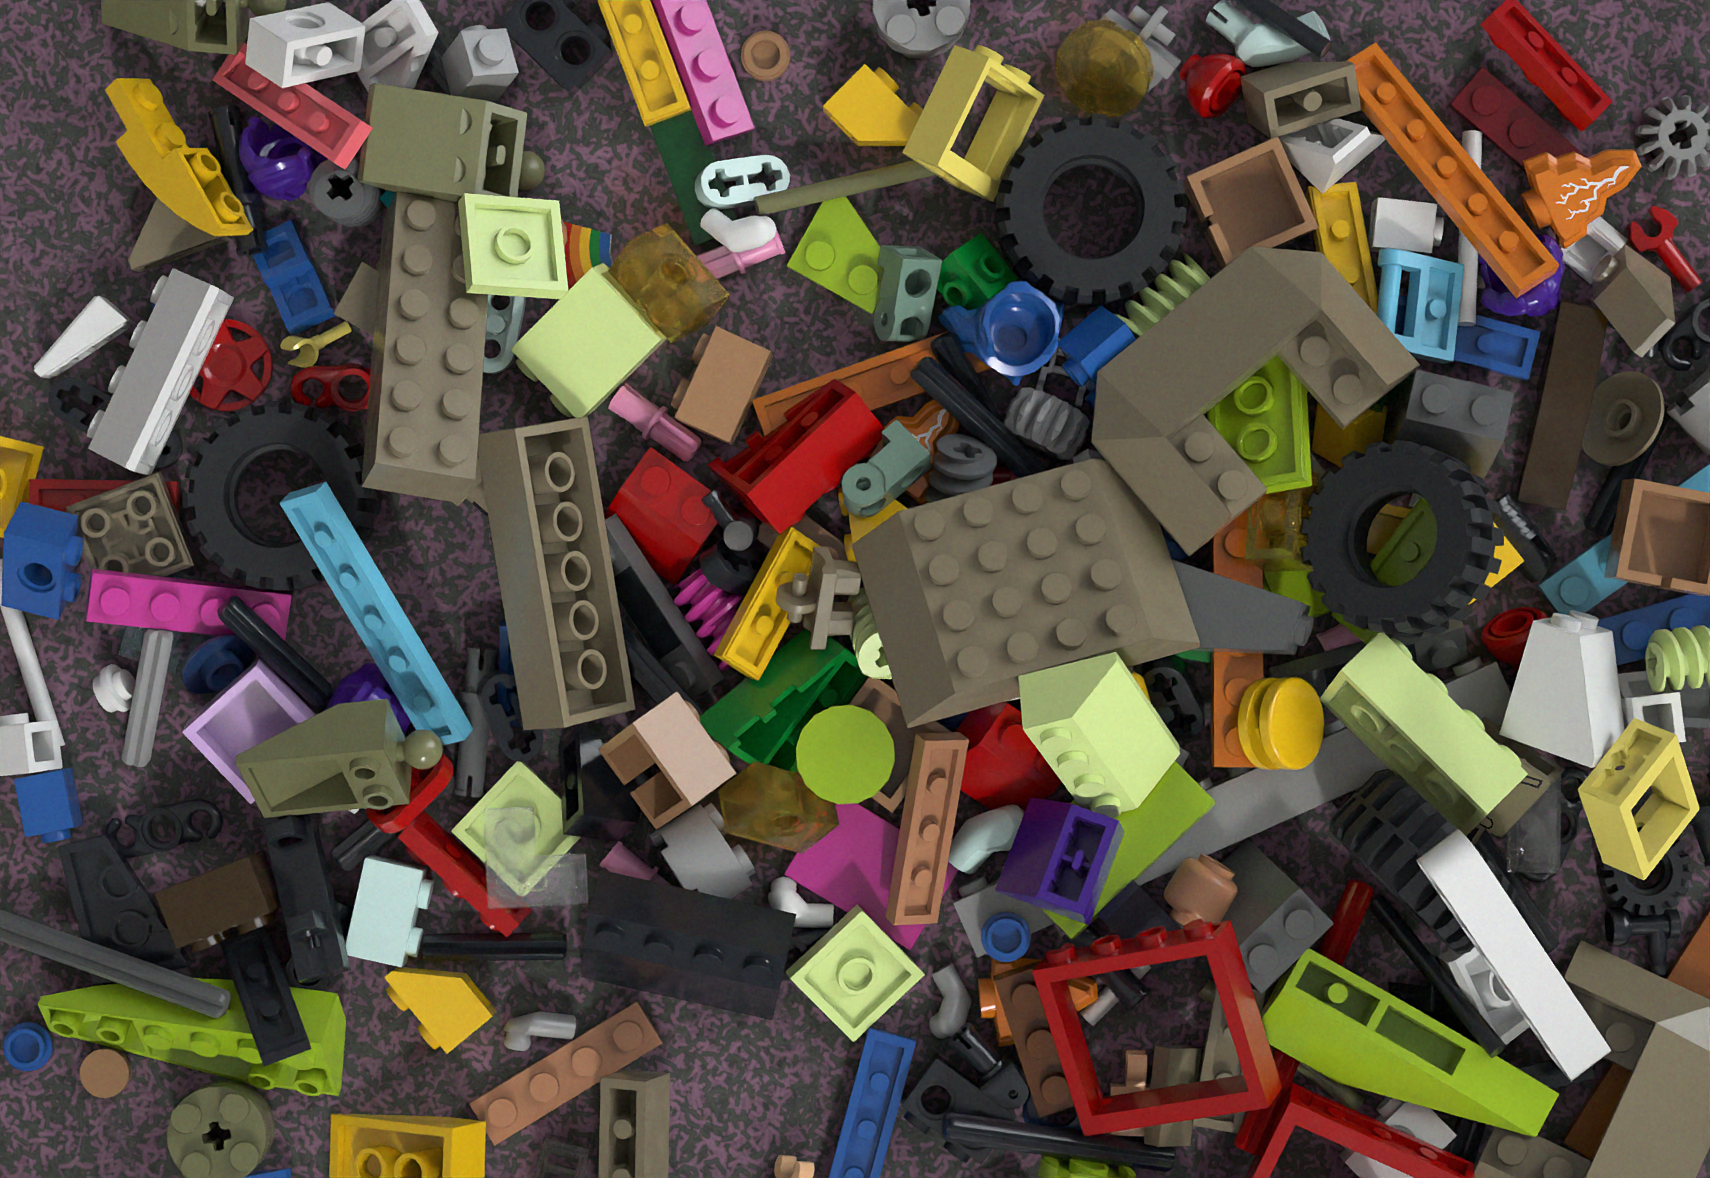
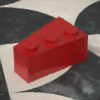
(802, 457)

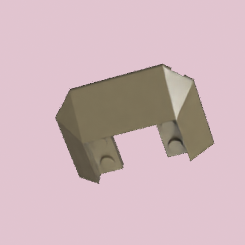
(1164, 382)
(1665, 1106)

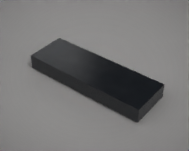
(265, 995)

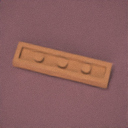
(926, 828)
(566, 1072)

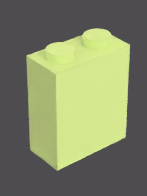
(587, 343)

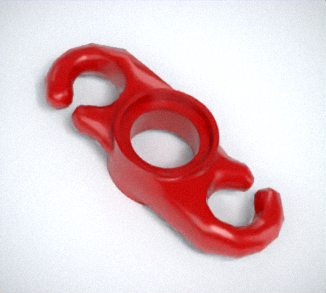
(330, 377)

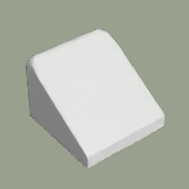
(1590, 250)

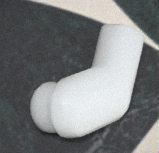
(808, 915)

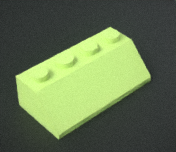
(1097, 732)
(1422, 733)

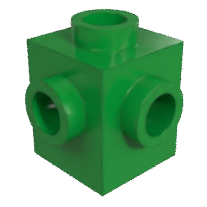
(973, 274)

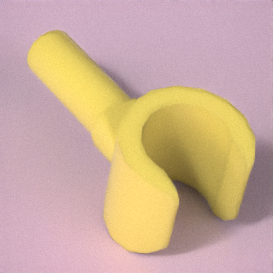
(310, 347)

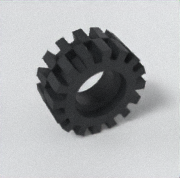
(1656, 897)

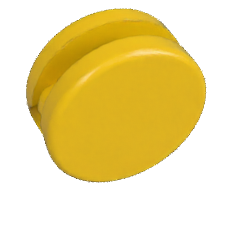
(1281, 723)

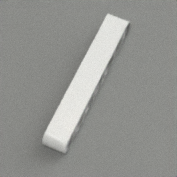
(1513, 954)

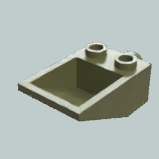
(189, 23)
(445, 145)
(338, 762)

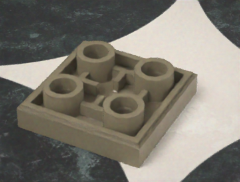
(134, 529)

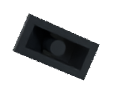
(591, 793)
(1134, 912)

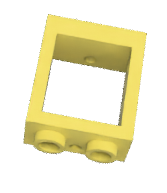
(998, 133)
(1608, 795)

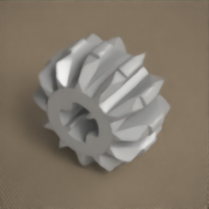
(1662, 124)
(1046, 423)

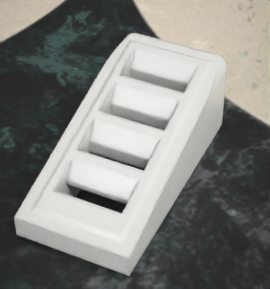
(87, 333)

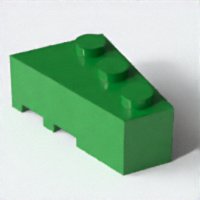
(767, 716)

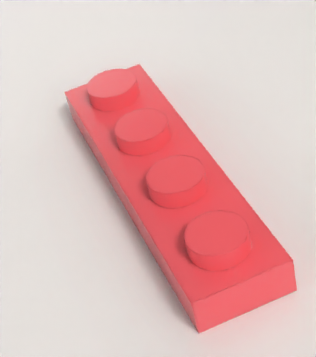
(297, 110)

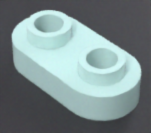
(505, 328)

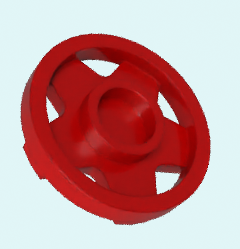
(231, 368)

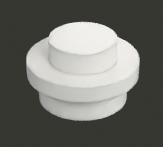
(114, 688)

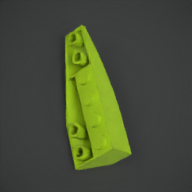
(219, 1046)
(1395, 1050)

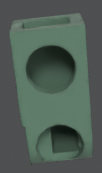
(906, 292)
(890, 472)

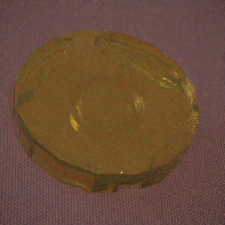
(1104, 68)

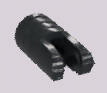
(1525, 539)

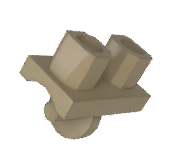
(816, 598)

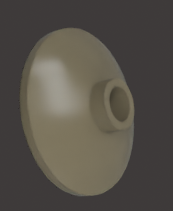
(1623, 418)

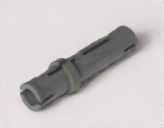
(473, 749)

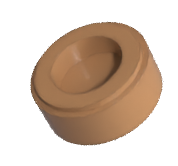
(765, 56)
(105, 1072)

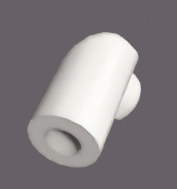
(741, 233)

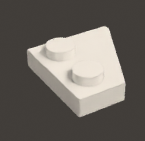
(396, 44)

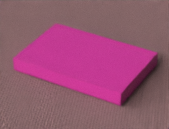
(857, 867)

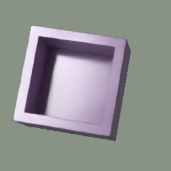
(242, 716)

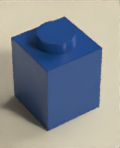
(49, 804)

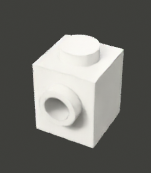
(1404, 226)
(28, 745)

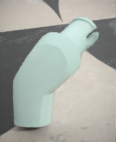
(1260, 42)
(983, 836)

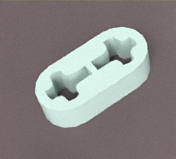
(740, 171)

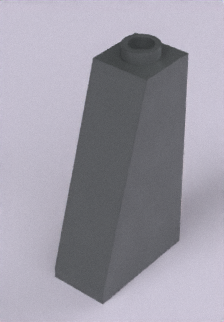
(1241, 616)

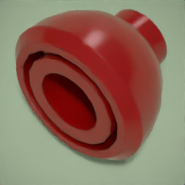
(1212, 82)
(1508, 634)

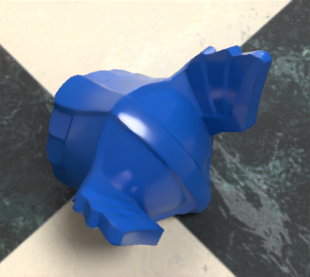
(1010, 330)

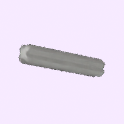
(147, 697)

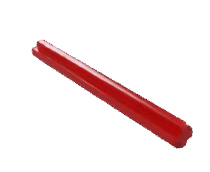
(1335, 948)

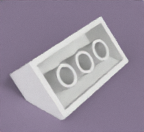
(160, 371)

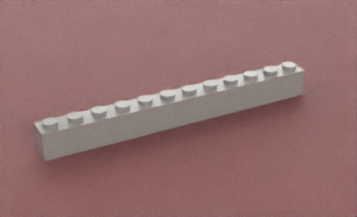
(1258, 798)

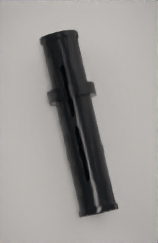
(227, 132)

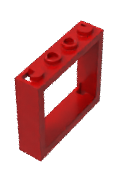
(1170, 1104)
(1357, 1133)

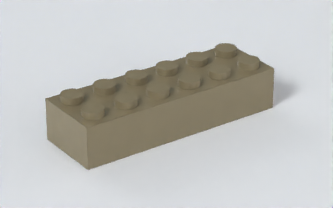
(424, 357)
(555, 573)

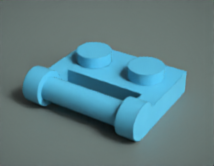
(1430, 306)

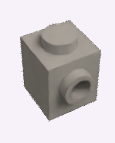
(480, 63)

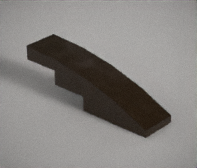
(1562, 404)

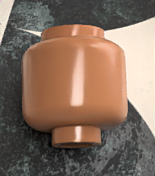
(1200, 890)

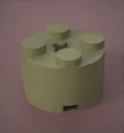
(235, 1108)

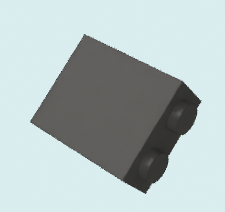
(1452, 418)
(1269, 916)

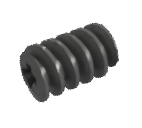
(328, 198)
(960, 467)

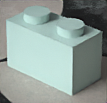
(387, 911)

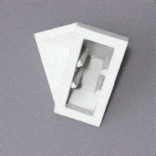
(1329, 150)

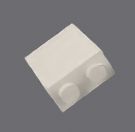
(1567, 690)

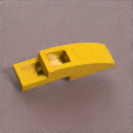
(179, 176)

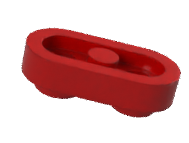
(424, 788)

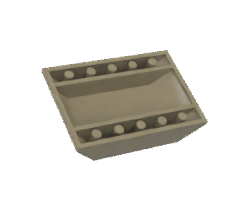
(1019, 586)

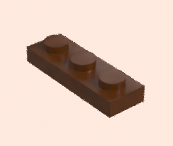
(1033, 1040)

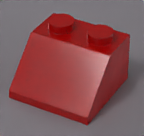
(664, 514)
(1002, 760)

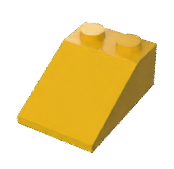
(406, 1147)

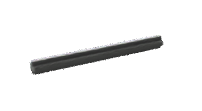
(113, 965)

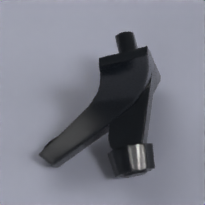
(1421, 998)

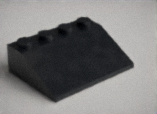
(686, 944)

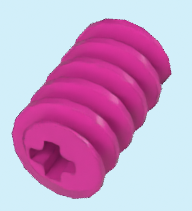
(708, 605)

